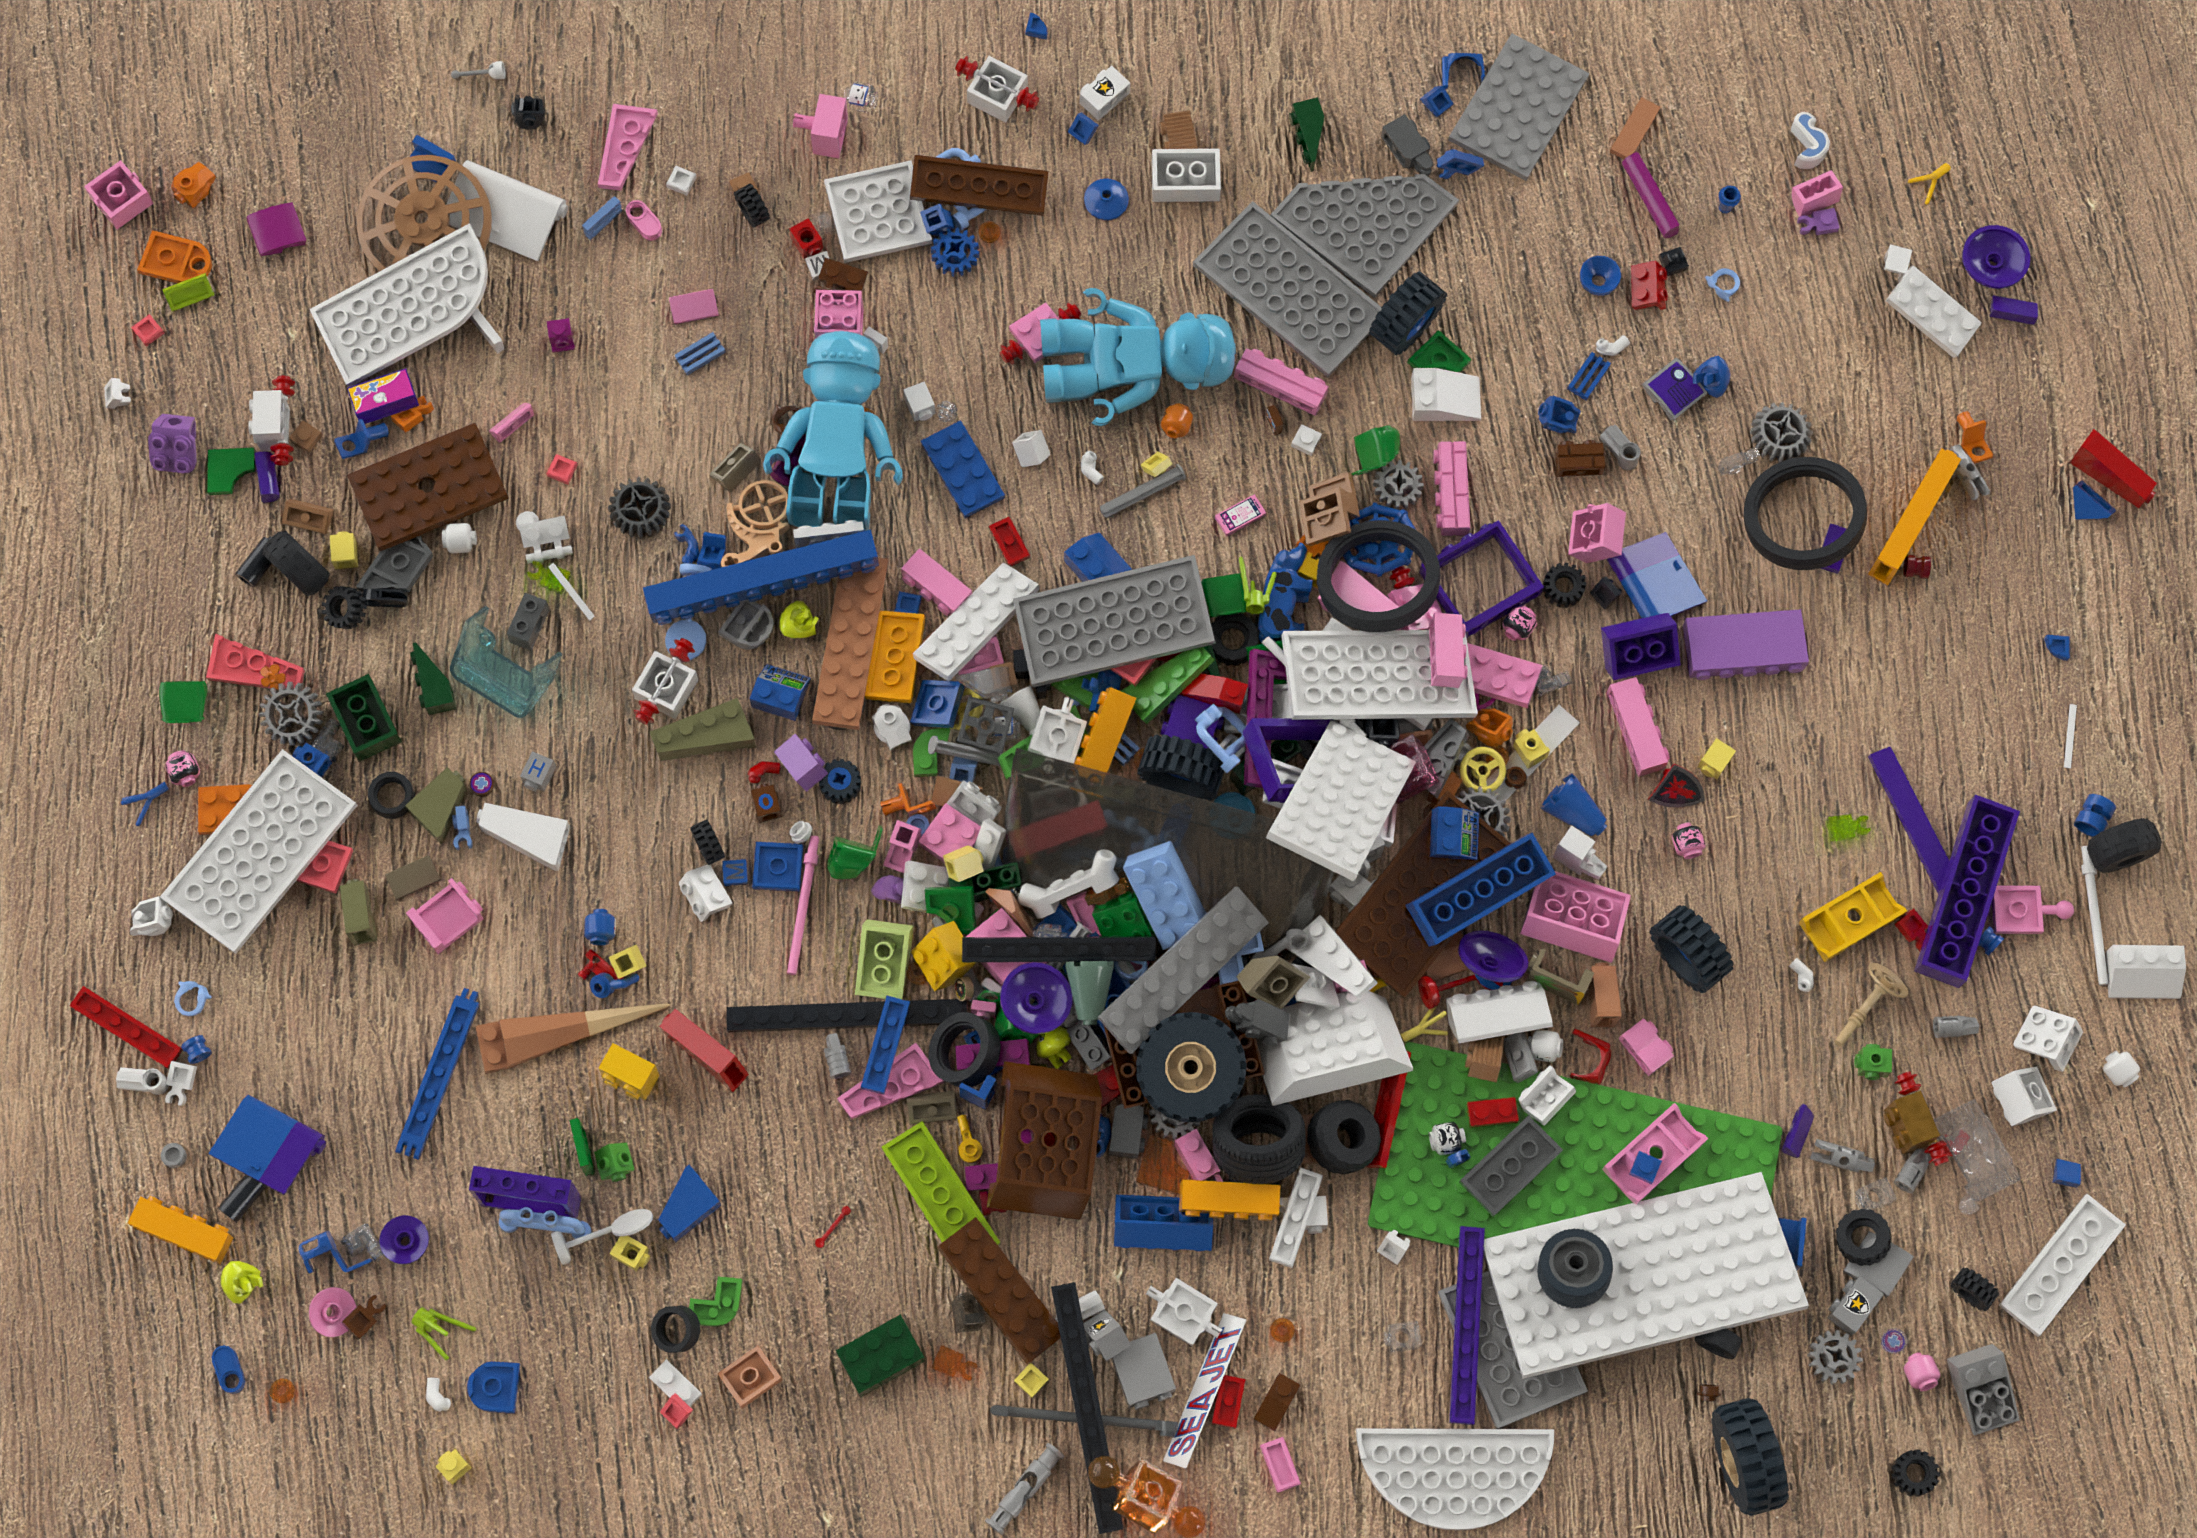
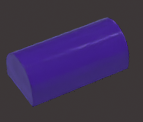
(267, 477)

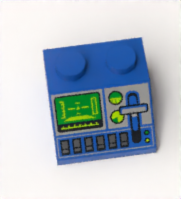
(779, 692)
(1454, 833)

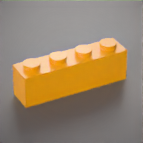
(1105, 730)
(1229, 1199)
(180, 1230)

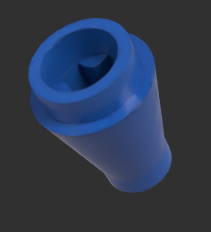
(1728, 198)

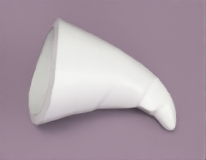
(1025, 707)

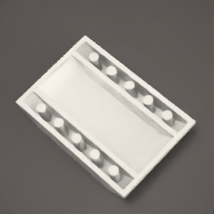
(1333, 1048)

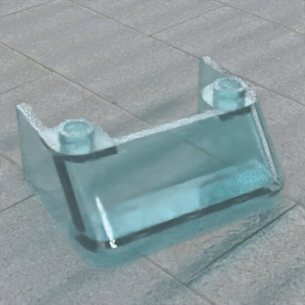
(496, 676)

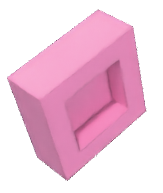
(983, 1009)

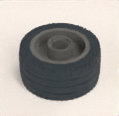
(1592, 1267)

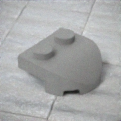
(748, 625)

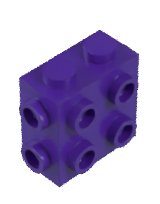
(1182, 720)

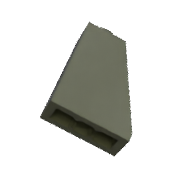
(437, 803)
(357, 912)

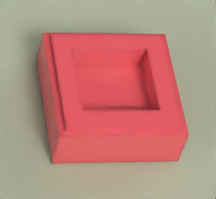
(147, 330)
(562, 469)
(676, 1411)

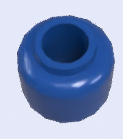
(600, 927)

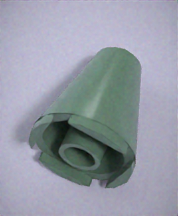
(1089, 987)

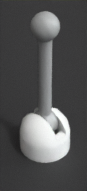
(495, 70)

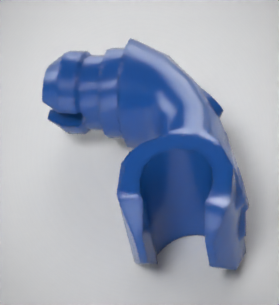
(693, 548)
(1105, 1130)

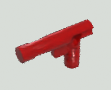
(597, 968)

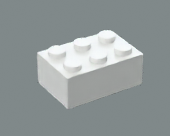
(1185, 175)

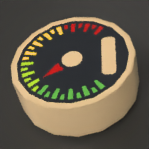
(964, 988)

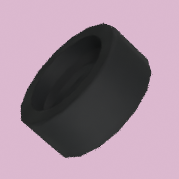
(379, 782)
(658, 1329)

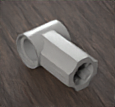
(1619, 446)

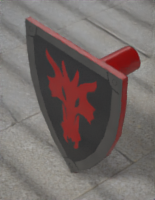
(1678, 788)

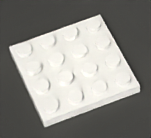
(876, 212)

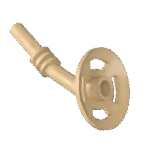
(1886, 981)

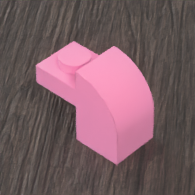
(903, 845)

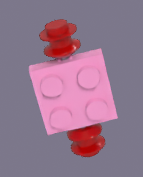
(1028, 332)
(1405, 592)

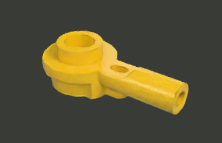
(970, 1149)

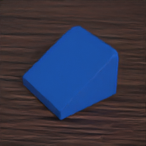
(1437, 100)
(2067, 1173)

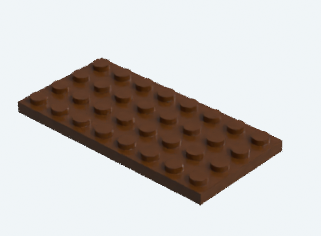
(1380, 924)

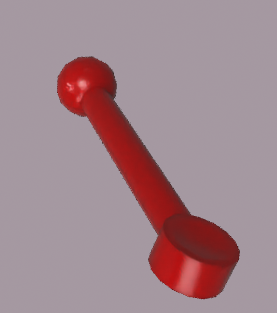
(820, 1241)

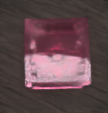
(1422, 774)

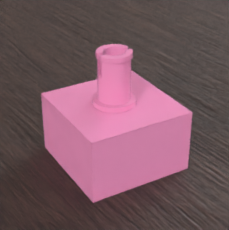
(826, 126)

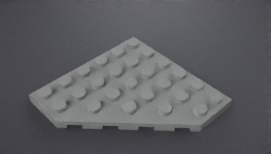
(1366, 224)

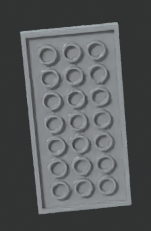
(1289, 288)
(1113, 621)

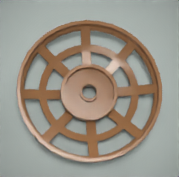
(417, 203)

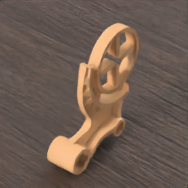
(760, 542)

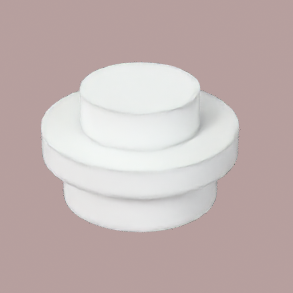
(526, 517)
(800, 831)

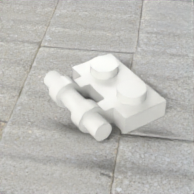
(545, 532)

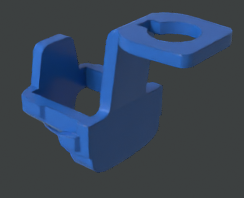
(325, 1244)

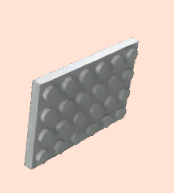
(1518, 107)
(1498, 1372)

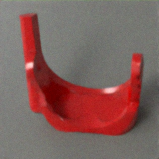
(1598, 1074)

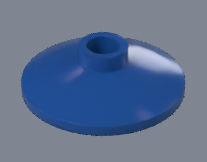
(1102, 207)

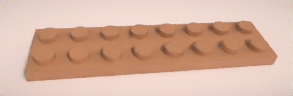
(849, 648)

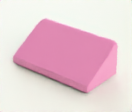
(693, 306)
(512, 422)

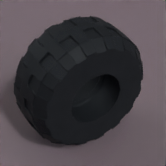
(296, 563)
(2124, 845)
(1361, 1129)

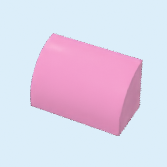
(1816, 193)

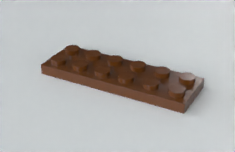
(979, 185)
(1000, 1290)

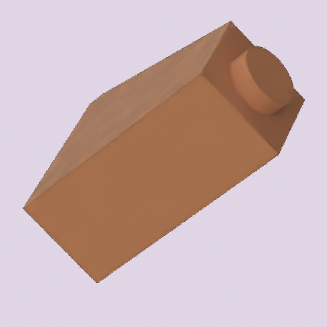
(1604, 996)

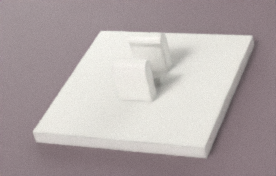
(1317, 989)

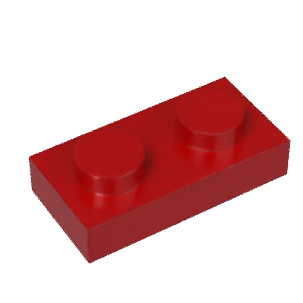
(1009, 541)
(1492, 1112)
(1228, 1402)

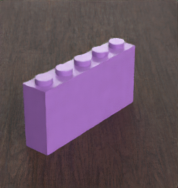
(1745, 644)

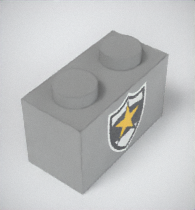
(1855, 1305)
(1105, 1335)

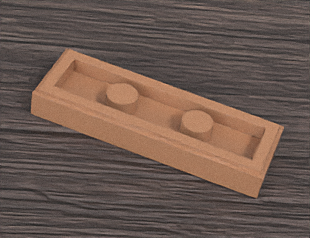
(1635, 128)

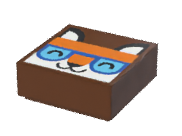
(1274, 419)

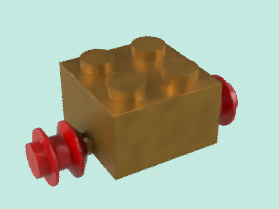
(1913, 1122)

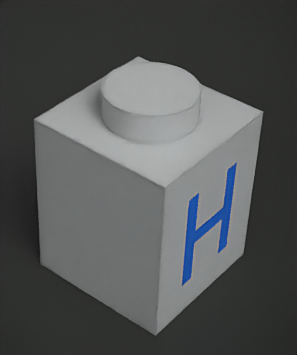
(537, 772)

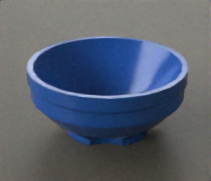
(1603, 267)

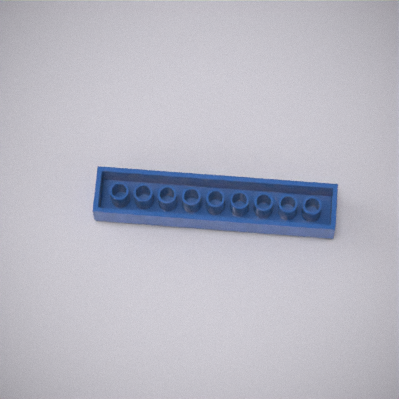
(761, 577)

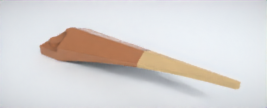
(518, 1040)

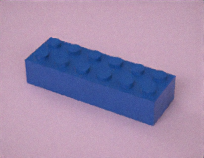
(1480, 889)

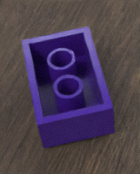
(1640, 646)

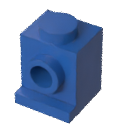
(937, 220)
(318, 764)

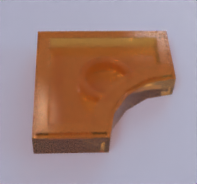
(1160, 1168)

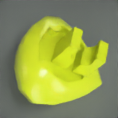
(797, 621)
(1052, 1046)
(239, 1280)

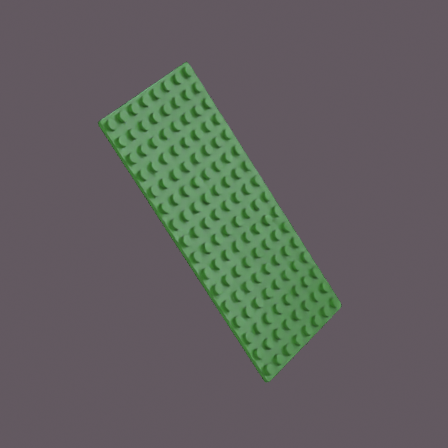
(1427, 1202)

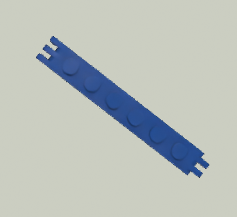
(438, 1074)

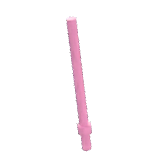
(810, 862)

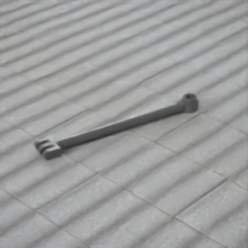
(1166, 1428)

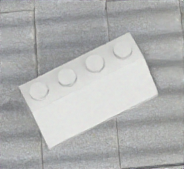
(1498, 1012)

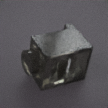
(974, 1319)

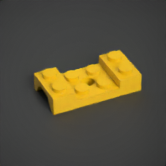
(1832, 929)

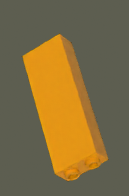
(1914, 516)

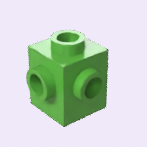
(1874, 1062)
(614, 1161)

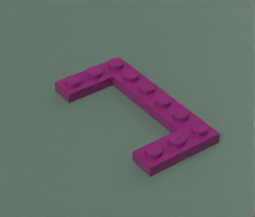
(1262, 670)
(1017, 1051)

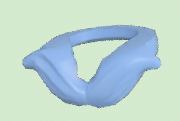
(1724, 294)
(1133, 976)
(202, 996)

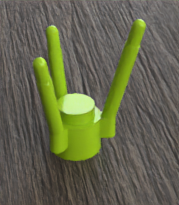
(1255, 599)
(427, 1321)

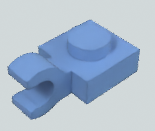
(461, 822)

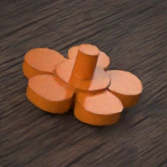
(271, 676)

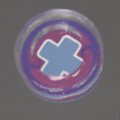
(1894, 1341)

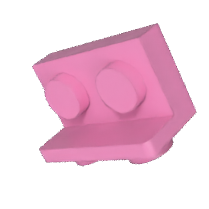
(988, 656)

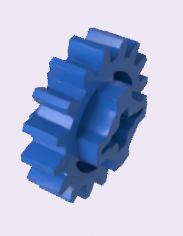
(958, 244)

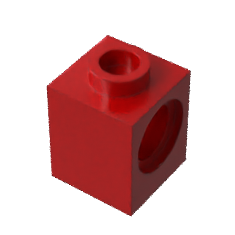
(806, 230)

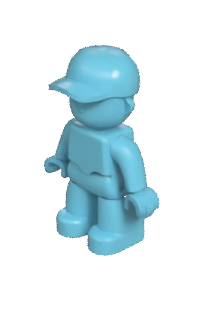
(1134, 354)
(841, 378)

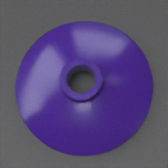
(395, 1231)

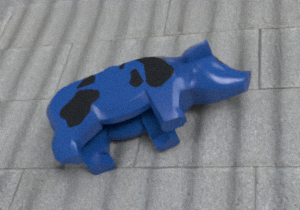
(1286, 591)

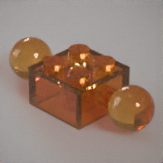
(1147, 1496)

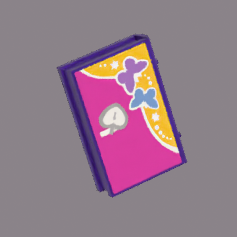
(383, 396)

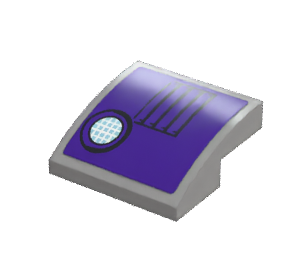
(1674, 388)

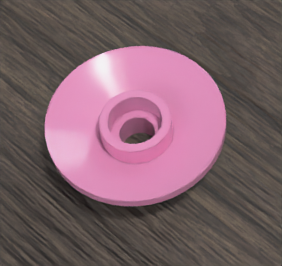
(341, 1304)

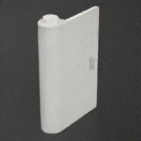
(519, 211)

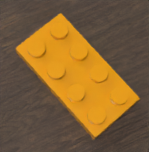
(892, 661)

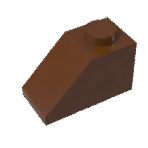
(1277, 1402)

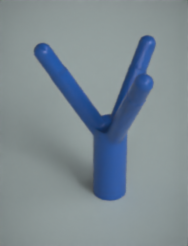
(150, 795)

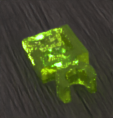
(548, 579)
(1844, 828)

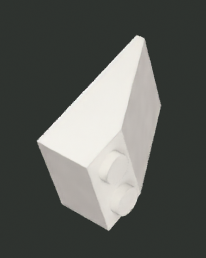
(1444, 395)

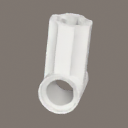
(141, 1080)
(1090, 1305)

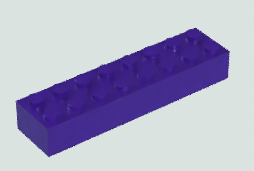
(1967, 891)

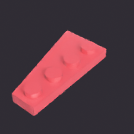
(242, 665)

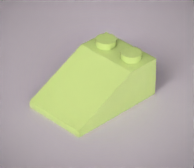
(883, 959)

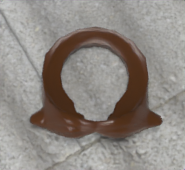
(780, 411)

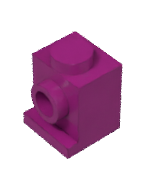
(560, 335)

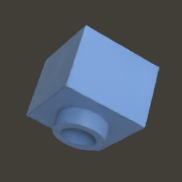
(963, 769)

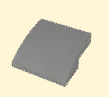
(1885, 1273)

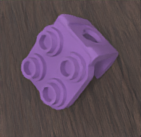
(173, 443)

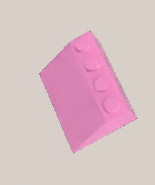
(1577, 916)

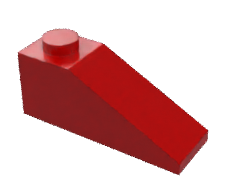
(1217, 691)

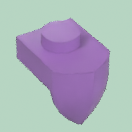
(888, 889)

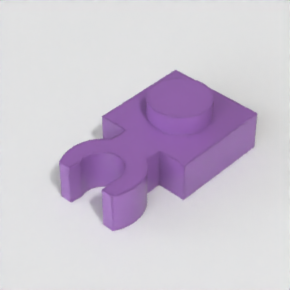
(1822, 222)

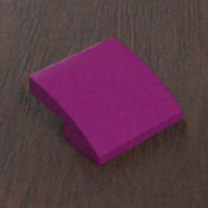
(276, 229)

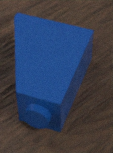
(687, 1206)

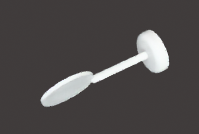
(623, 1226)

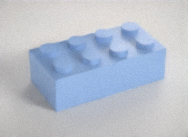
(1164, 892)

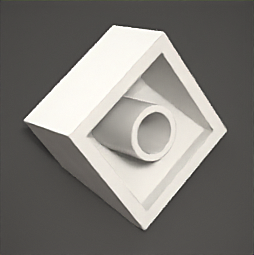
(2023, 1096)

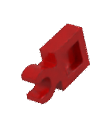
(1912, 927)

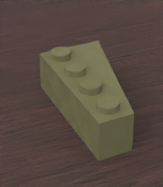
(704, 733)

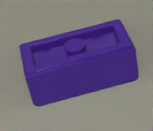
(2014, 310)
(1798, 1131)

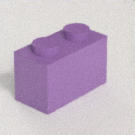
(801, 762)

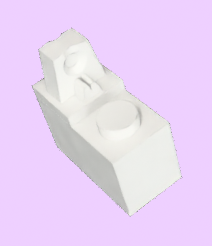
(1578, 855)

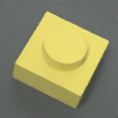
(1156, 464)
(1031, 1380)

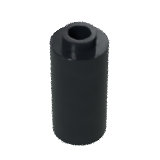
(254, 565)
(241, 1198)

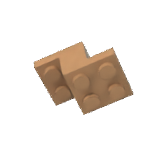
(1329, 509)

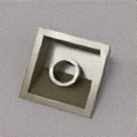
(1272, 980)

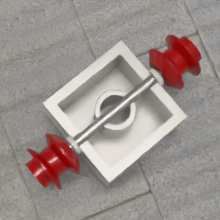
(996, 87)
(271, 420)
(665, 683)

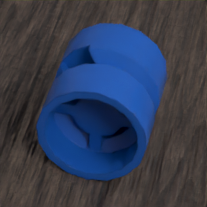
(2095, 814)

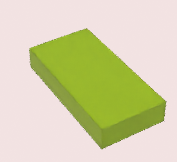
(188, 292)

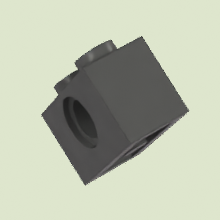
(528, 621)

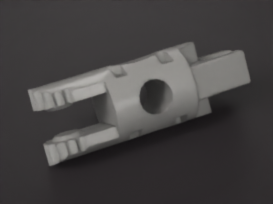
(1969, 474)
(1854, 1159)

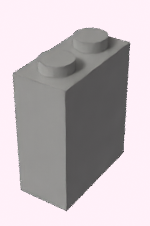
(1143, 1372)

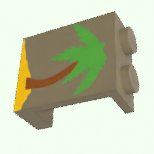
(1556, 984)

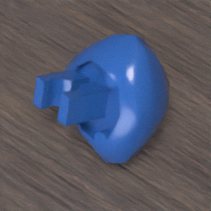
(1713, 376)

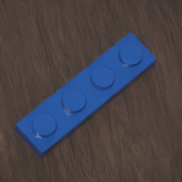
(885, 1045)

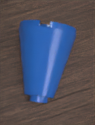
(1575, 807)

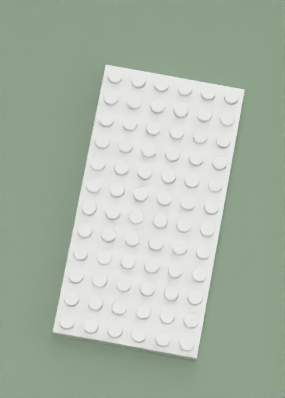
(1678, 1273)

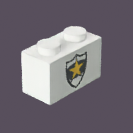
(1104, 92)

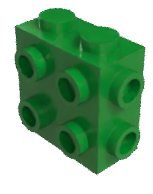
(1122, 917)

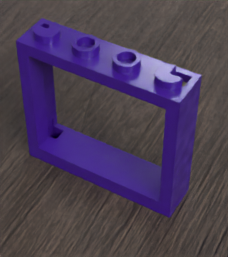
(1471, 541)
(1277, 729)
(522, 1190)

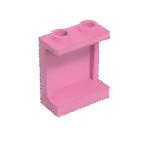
(446, 916)

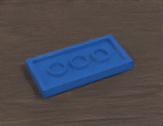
(962, 469)

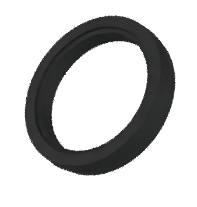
(1797, 468)
(1387, 620)

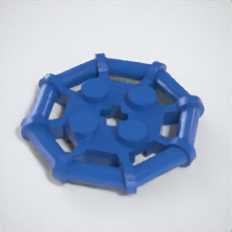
(1382, 551)

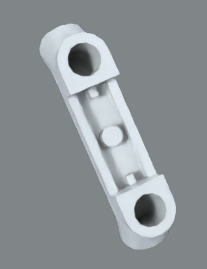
(1046, 901)

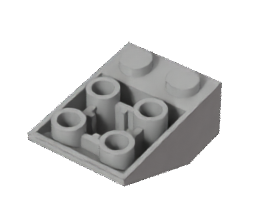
(1984, 1388)

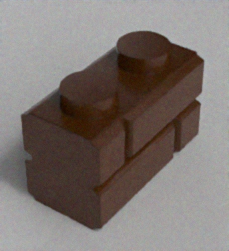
(1579, 459)

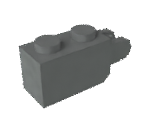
(1408, 145)
(1260, 1021)
(1126, 1132)

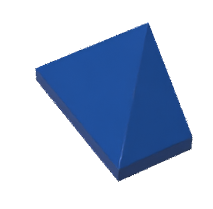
(2089, 503)

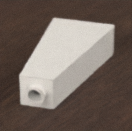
(527, 832)

